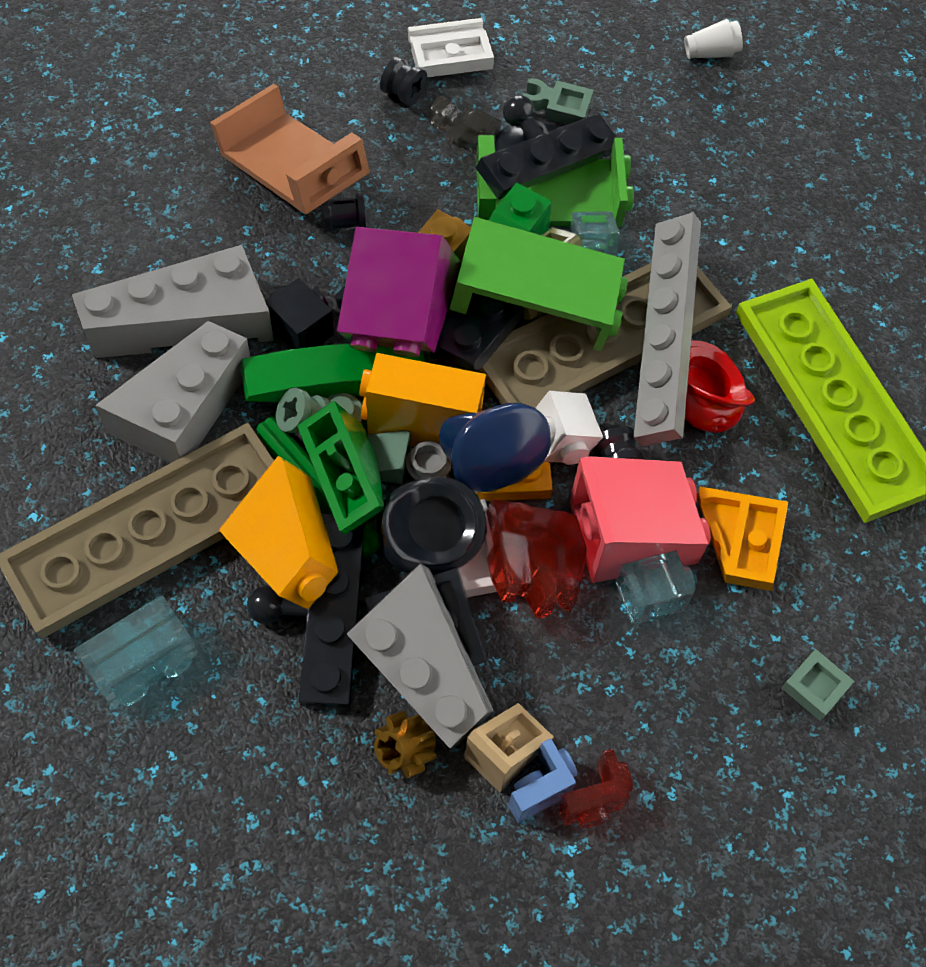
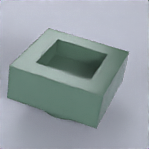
(817, 684)

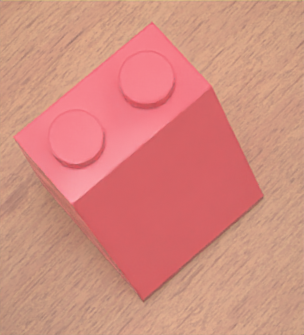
(636, 513)

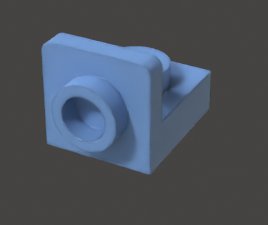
(540, 792)

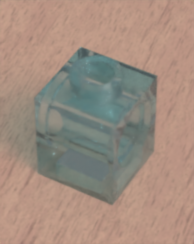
(655, 587)

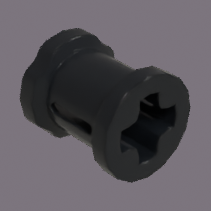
(344, 212)

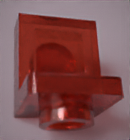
(594, 803)

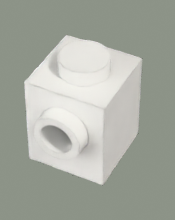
(571, 426)

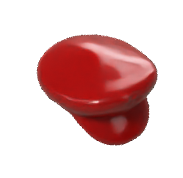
(714, 389)

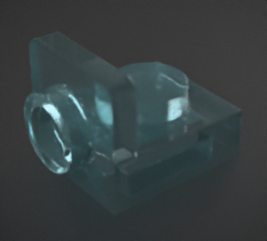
(597, 231)

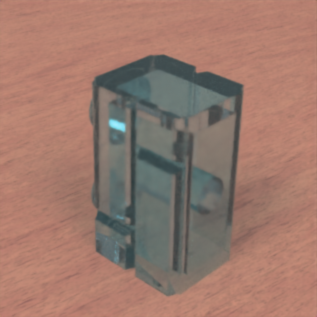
(137, 653)

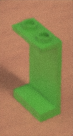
(589, 188)
(542, 276)

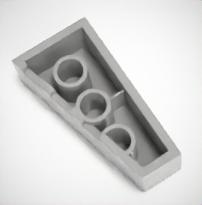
(173, 303)

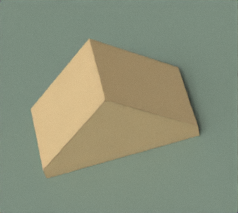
(505, 745)

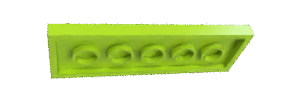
(838, 398)

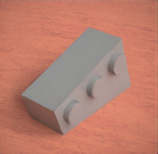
(177, 395)
(423, 657)

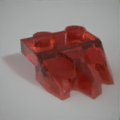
(535, 555)

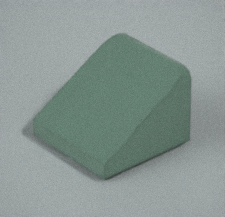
(391, 454)

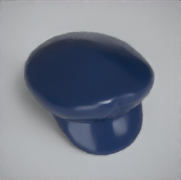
(496, 445)

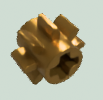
(405, 744)

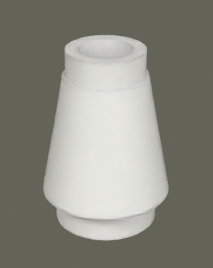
(715, 41)

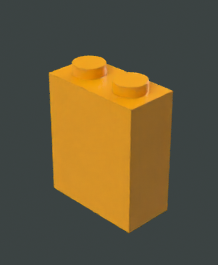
(417, 396)

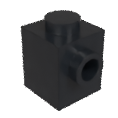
(300, 315)

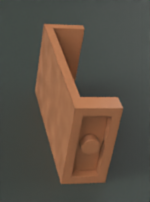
(287, 153)

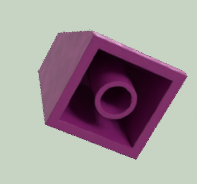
(397, 290)

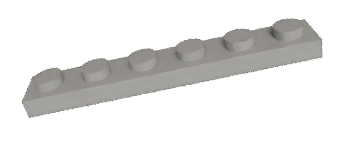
(668, 331)

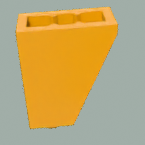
(284, 534)

